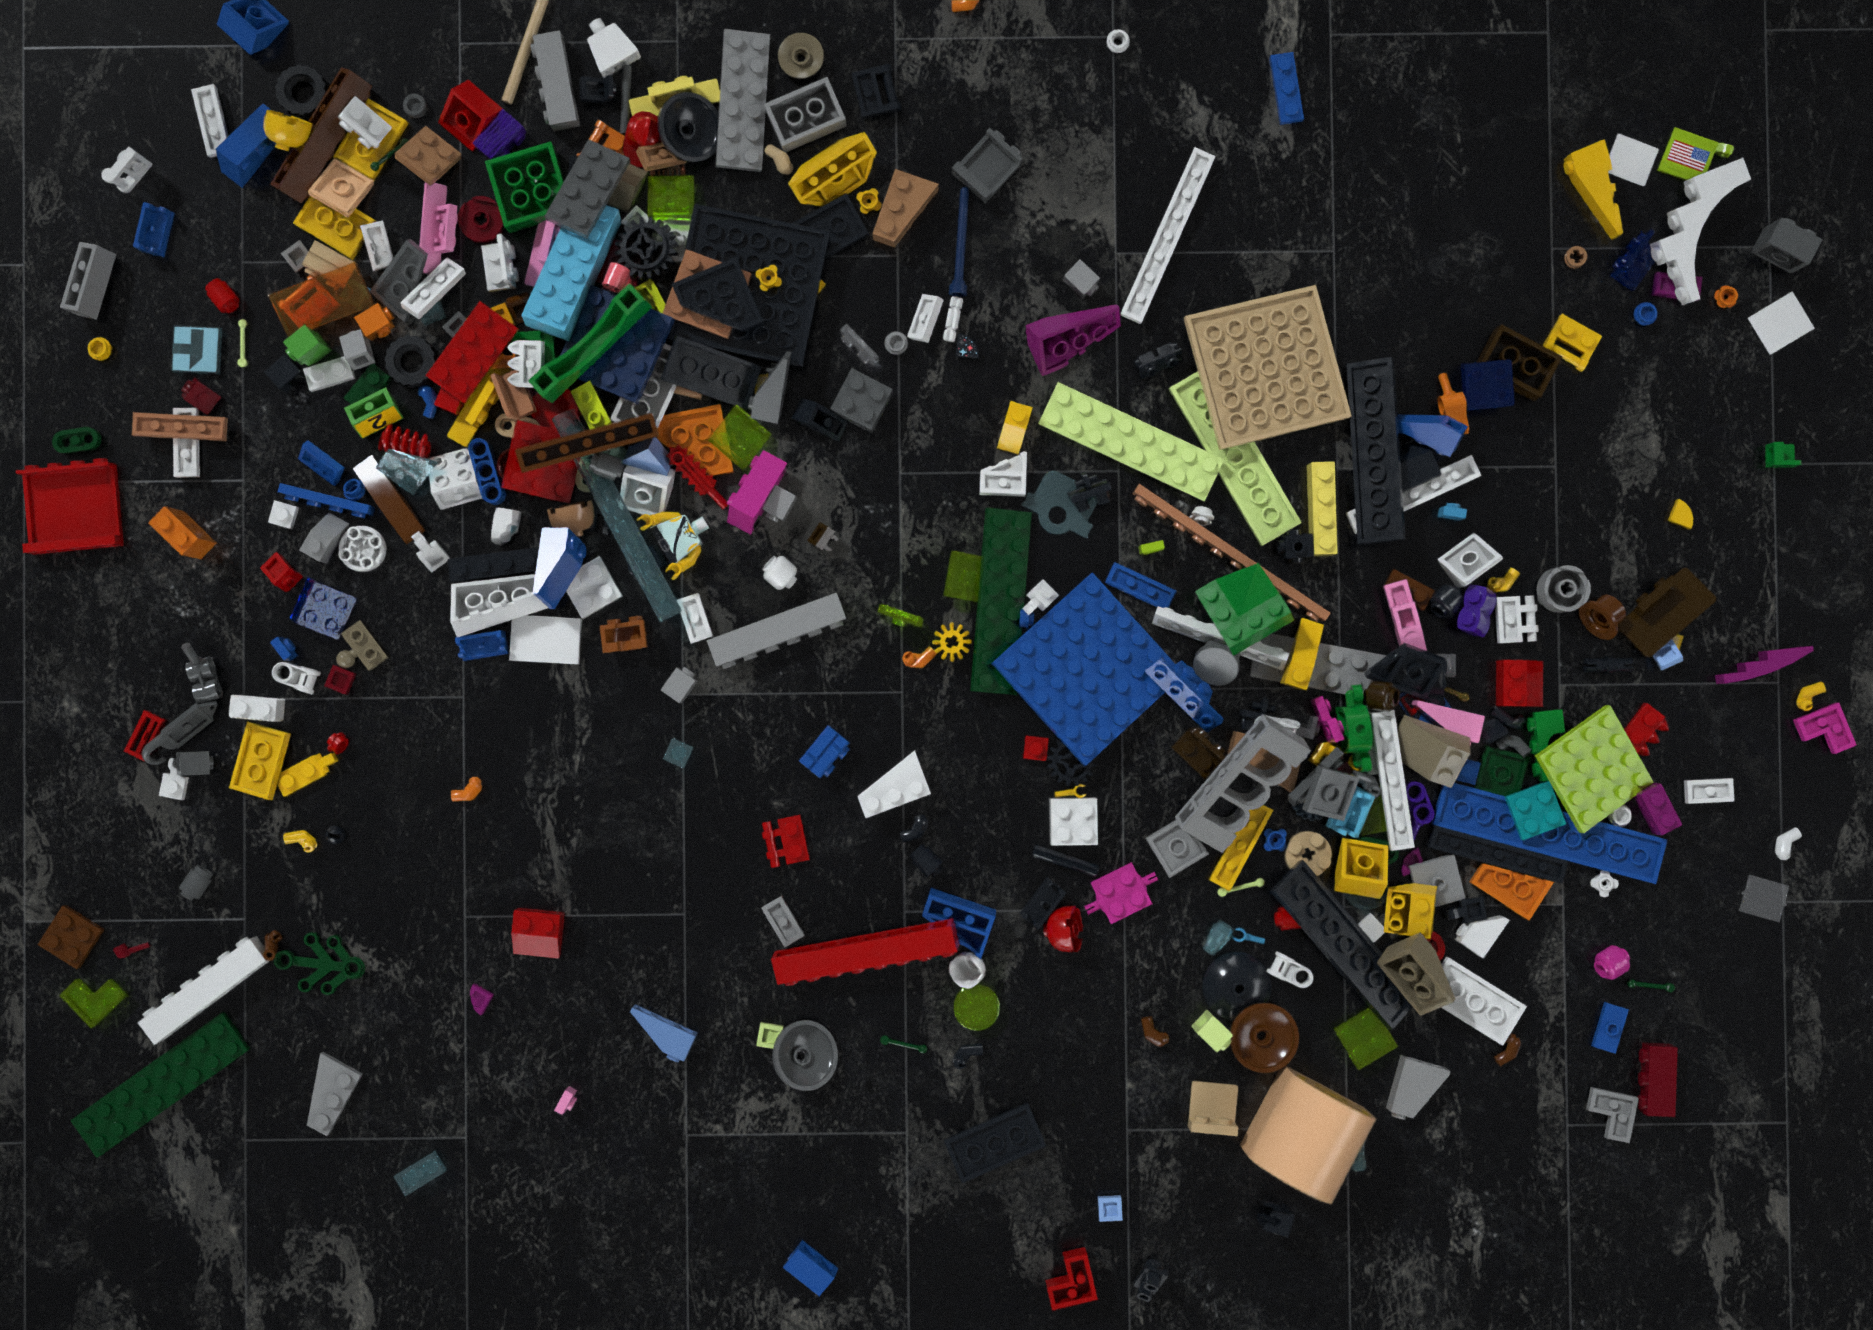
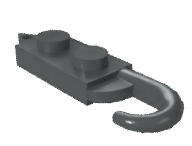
(180, 730)

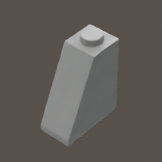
(1414, 1086)

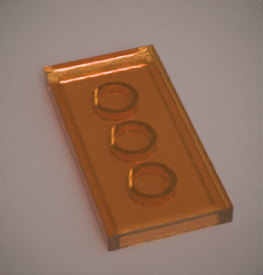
(322, 299)

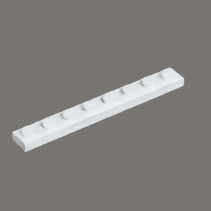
(1167, 235)

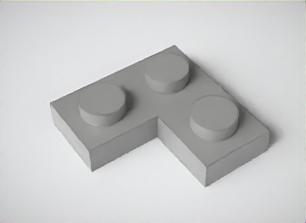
(1620, 1111)

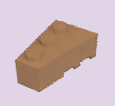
(902, 205)
(1265, 760)

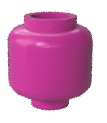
(1612, 962)

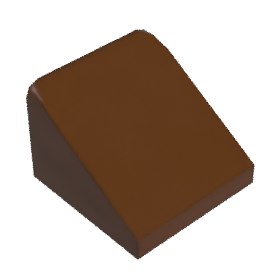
(516, 306)

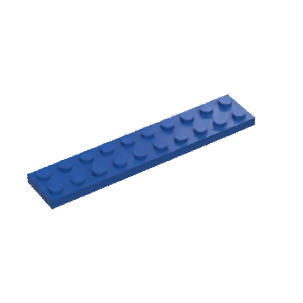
(1600, 847)

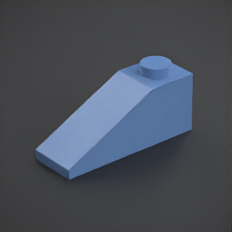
(669, 1036)

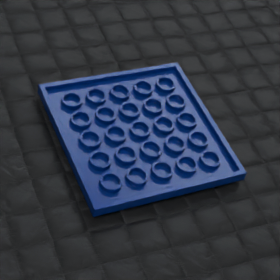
(1085, 669)

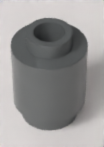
(606, 465)
(196, 882)

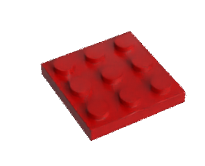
(549, 482)

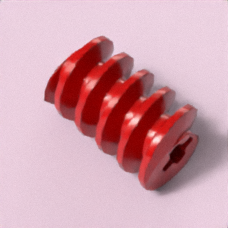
(404, 442)

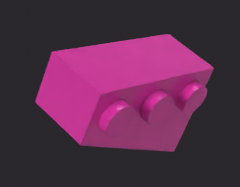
(754, 491)

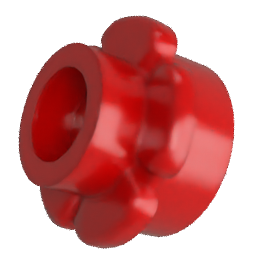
(337, 743)

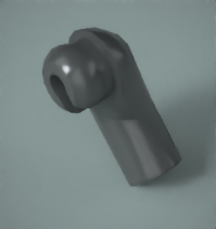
(1516, 742)
(1368, 783)

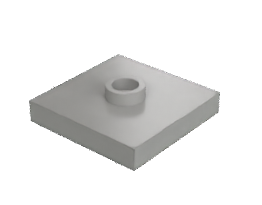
(1175, 848)
(1440, 873)

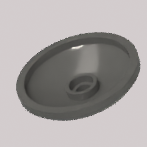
(817, 1053)

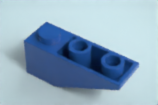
(1433, 430)

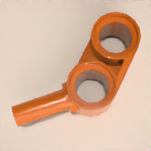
(1452, 403)

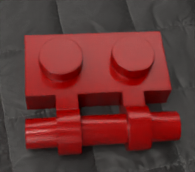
(792, 838)

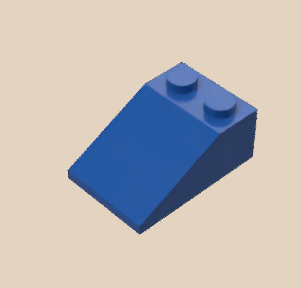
(557, 564)

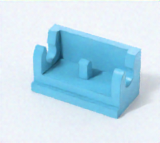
(1355, 815)

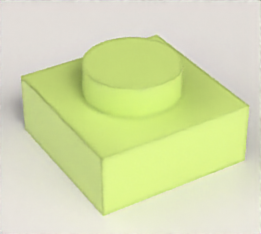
(768, 1034)

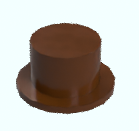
(1602, 616)

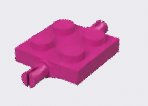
(1121, 893)

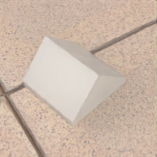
(1469, 560)

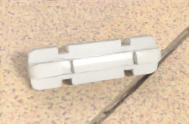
(953, 319)

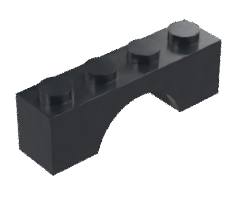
(493, 565)

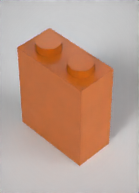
(182, 532)

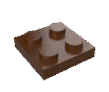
(71, 936)

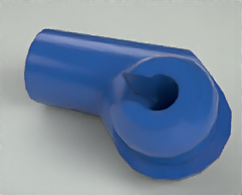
(429, 396)

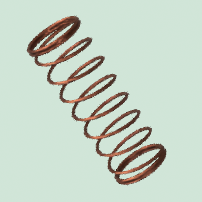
(683, 170)

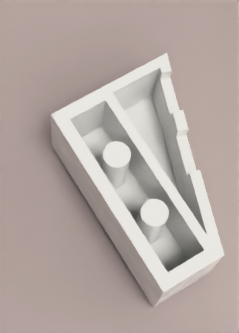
(898, 786)

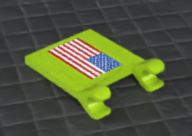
(1690, 154)

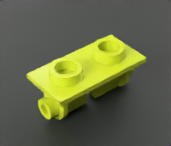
(590, 405)

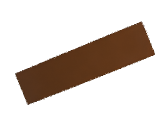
(389, 499)

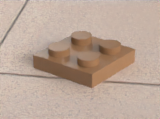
(428, 155)

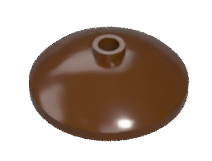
(1276, 1046)

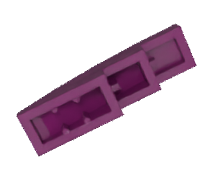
(1768, 662)

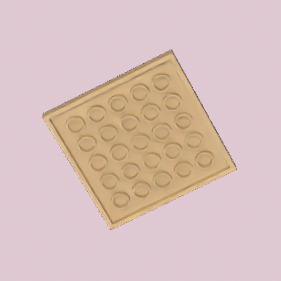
(1267, 367)

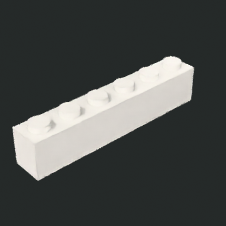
(204, 990)

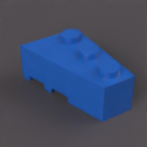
(245, 148)
(971, 919)

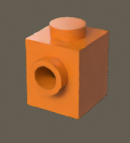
(375, 322)

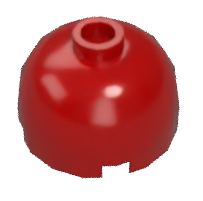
(1063, 929)

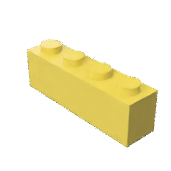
(1322, 507)

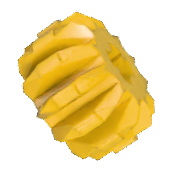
(950, 634)

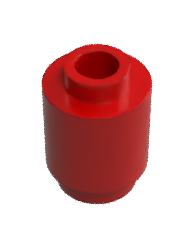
(222, 296)
(1285, 920)

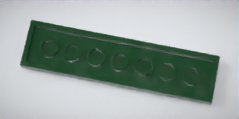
(999, 595)
(160, 1084)

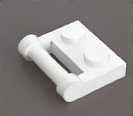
(130, 163)

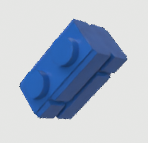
(824, 752)

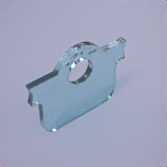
(1053, 493)

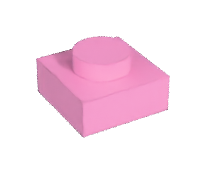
(567, 1101)

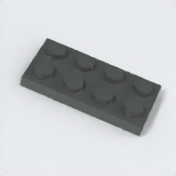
(587, 189)

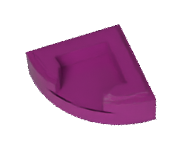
(1413, 857)
(480, 998)

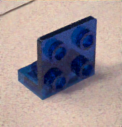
(1635, 262)
(1487, 384)
(323, 608)

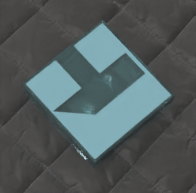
(196, 349)

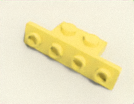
(662, 91)

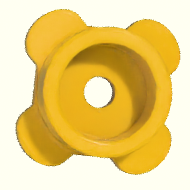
(871, 194)
(768, 271)

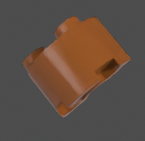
(623, 636)

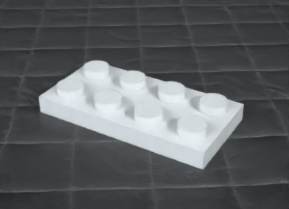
(1481, 1003)

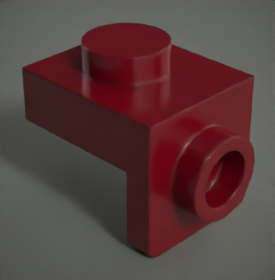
(199, 395)

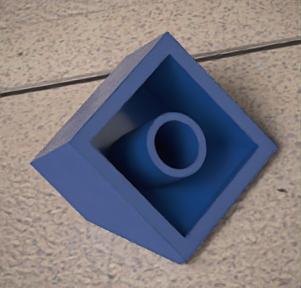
(251, 23)

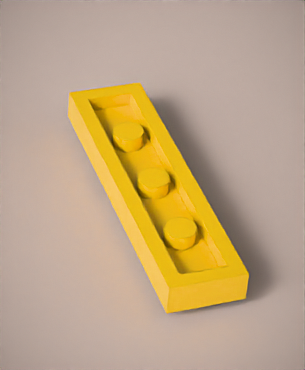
(1237, 853)

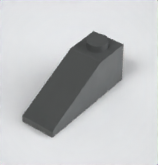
(769, 398)

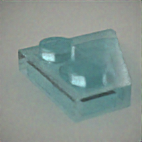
(405, 469)

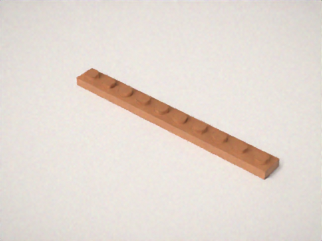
(1221, 548)

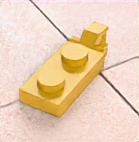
(305, 773)

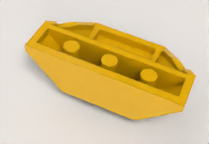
(834, 171)

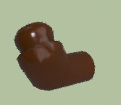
(271, 944)

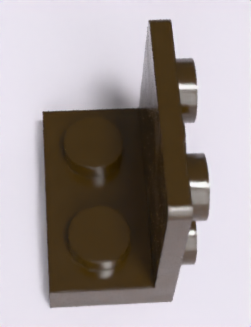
(1198, 751)

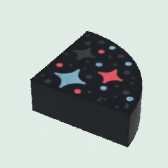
(966, 347)

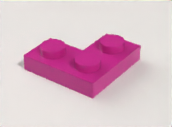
(1831, 723)
(1330, 726)

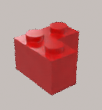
(1076, 1286)

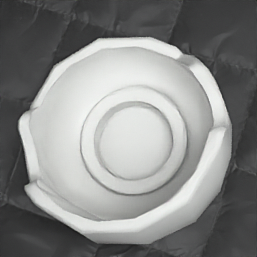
(967, 970)

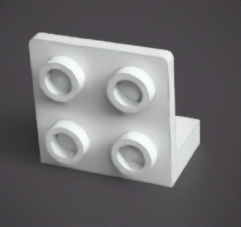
(364, 122)
(499, 265)
(453, 479)

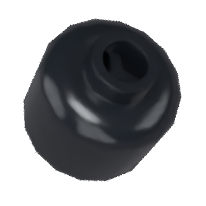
(1447, 601)

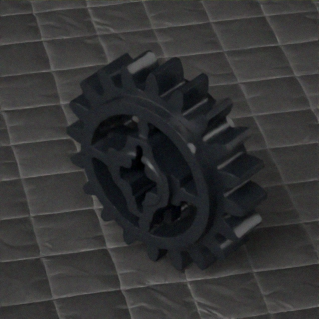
(642, 234)

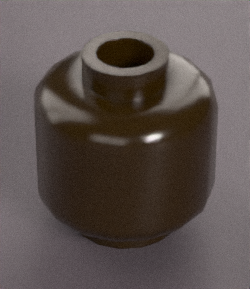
(1381, 696)

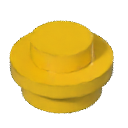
(99, 348)

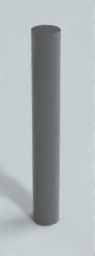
(625, 97)

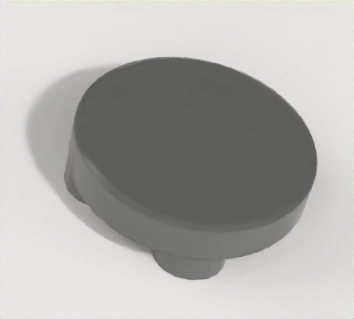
(1216, 664)

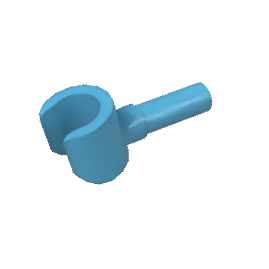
(1249, 937)

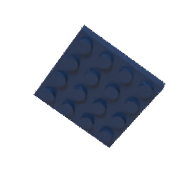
(631, 359)

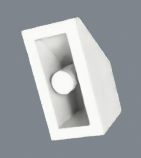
(1481, 934)

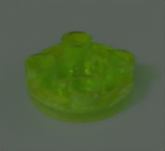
(976, 1007)

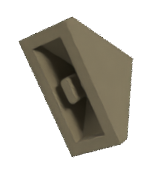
(628, 189)

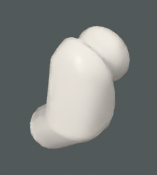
(1784, 843)

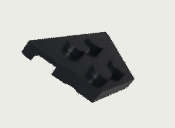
(1413, 673)

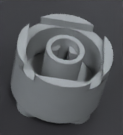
(1572, 580)

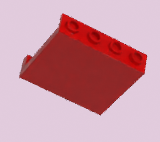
(72, 506)

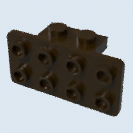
(1666, 611)

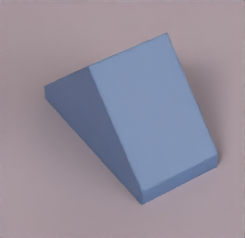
(649, 456)

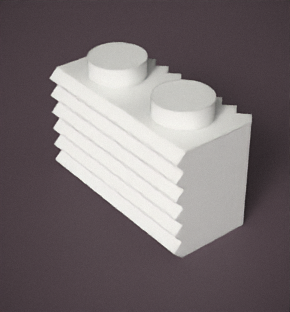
(256, 708)

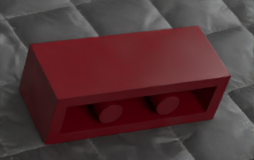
(1658, 1079)

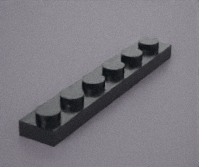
(1497, 854)

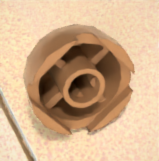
(573, 516)

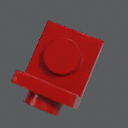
(280, 572)

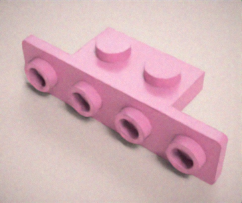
(437, 225)
(543, 242)

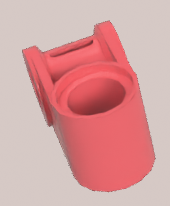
(616, 278)

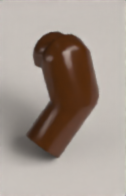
(1151, 1034)
(1511, 1050)

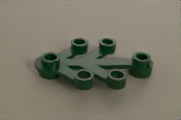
(324, 963)

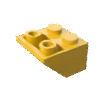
(1410, 909)

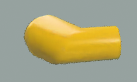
(1806, 694)

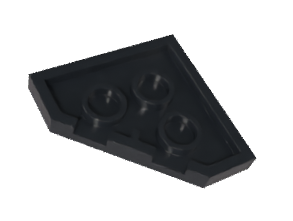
(720, 295)

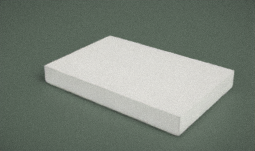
(545, 639)

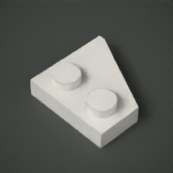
(1005, 478)

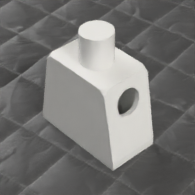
(611, 47)

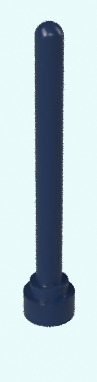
(958, 285)

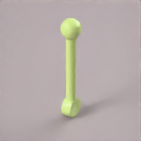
(242, 362)
(1259, 882)

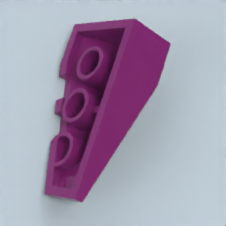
(1063, 336)

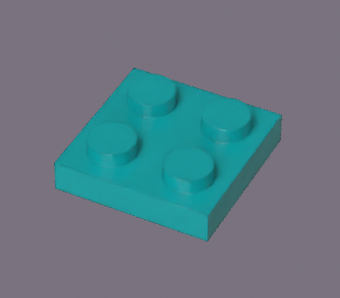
(1535, 810)

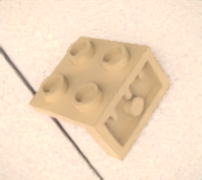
(1213, 1108)

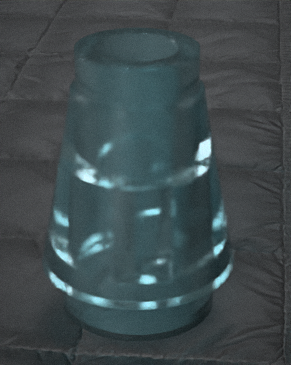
(1218, 937)

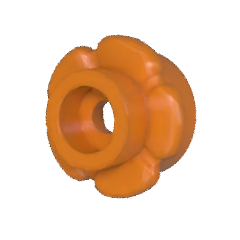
(1730, 292)

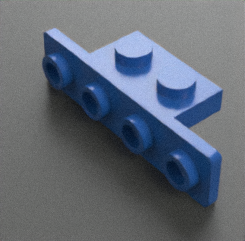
(1187, 691)

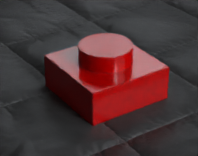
(1035, 748)

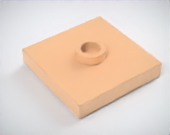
(341, 187)

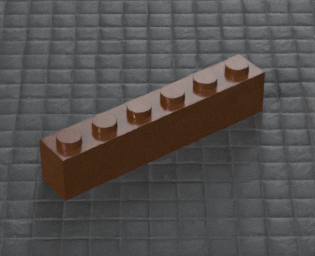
(306, 162)
(586, 442)

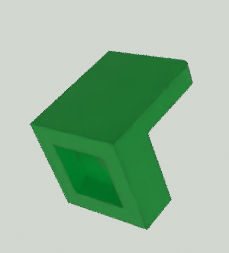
(1780, 455)

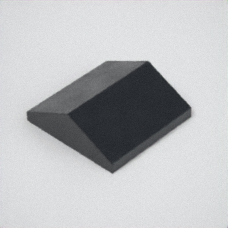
(1417, 465)

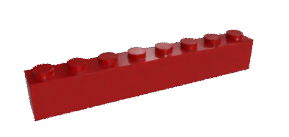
(865, 952)

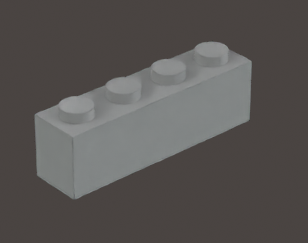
(556, 81)

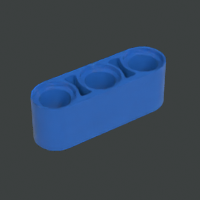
(479, 463)

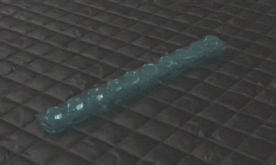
(623, 527)

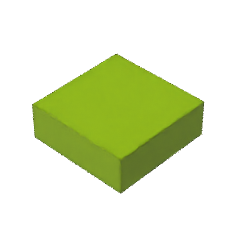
(1151, 547)

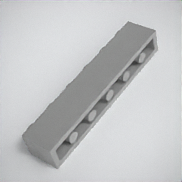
(776, 630)

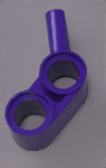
(1417, 802)

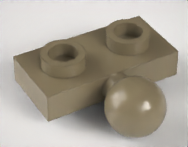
(362, 646)

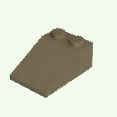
(1432, 750)
(1417, 973)

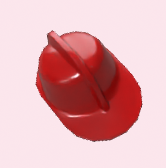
(640, 132)

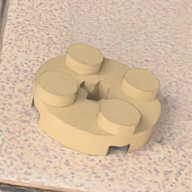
(1314, 842)

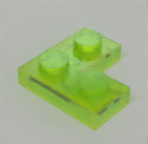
(93, 1006)

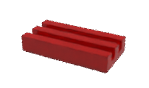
(140, 725)

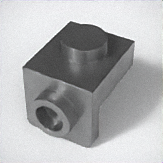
(1311, 730)

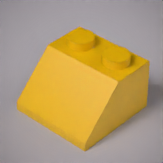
(1362, 868)

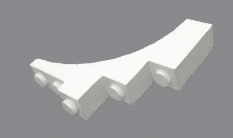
(1687, 221)

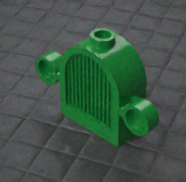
(1357, 728)

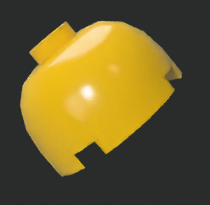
(286, 130)

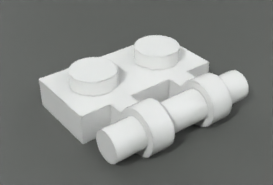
(1509, 619)

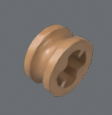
(1580, 252)

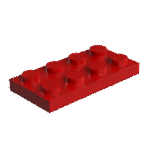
(472, 352)

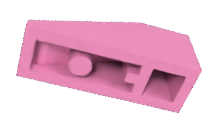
(1452, 719)

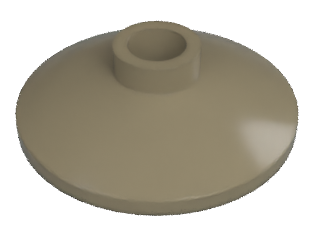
(797, 45)

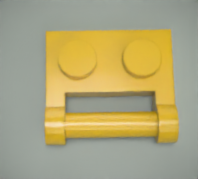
(1575, 336)

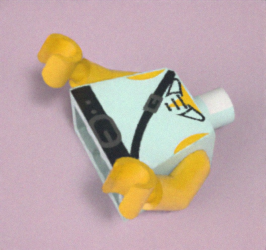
(676, 538)

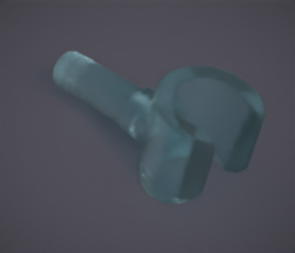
(1359, 1163)

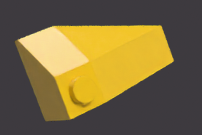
(1590, 177)

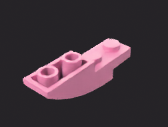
(1404, 614)

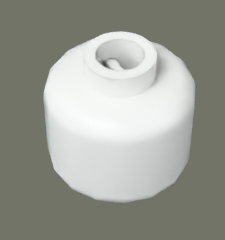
(780, 572)

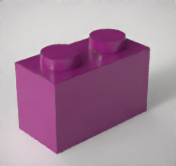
(1657, 809)

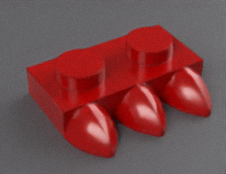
(1643, 727)

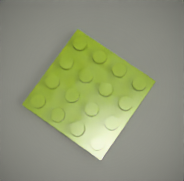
(1594, 769)

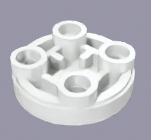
(362, 548)

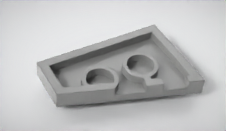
(331, 1092)

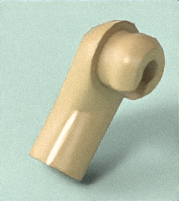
(780, 158)

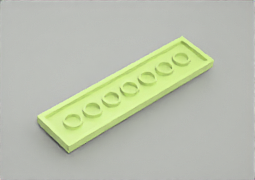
(1131, 441)
(1242, 471)

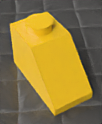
(1014, 427)

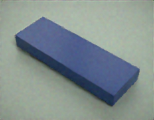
(1140, 586)

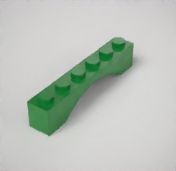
(563, 371)

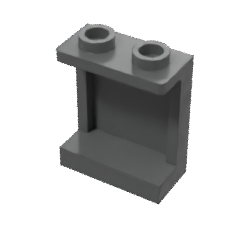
(988, 165)

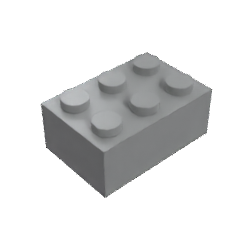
(805, 115)

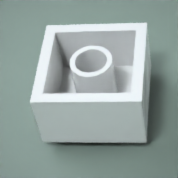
(1073, 821)

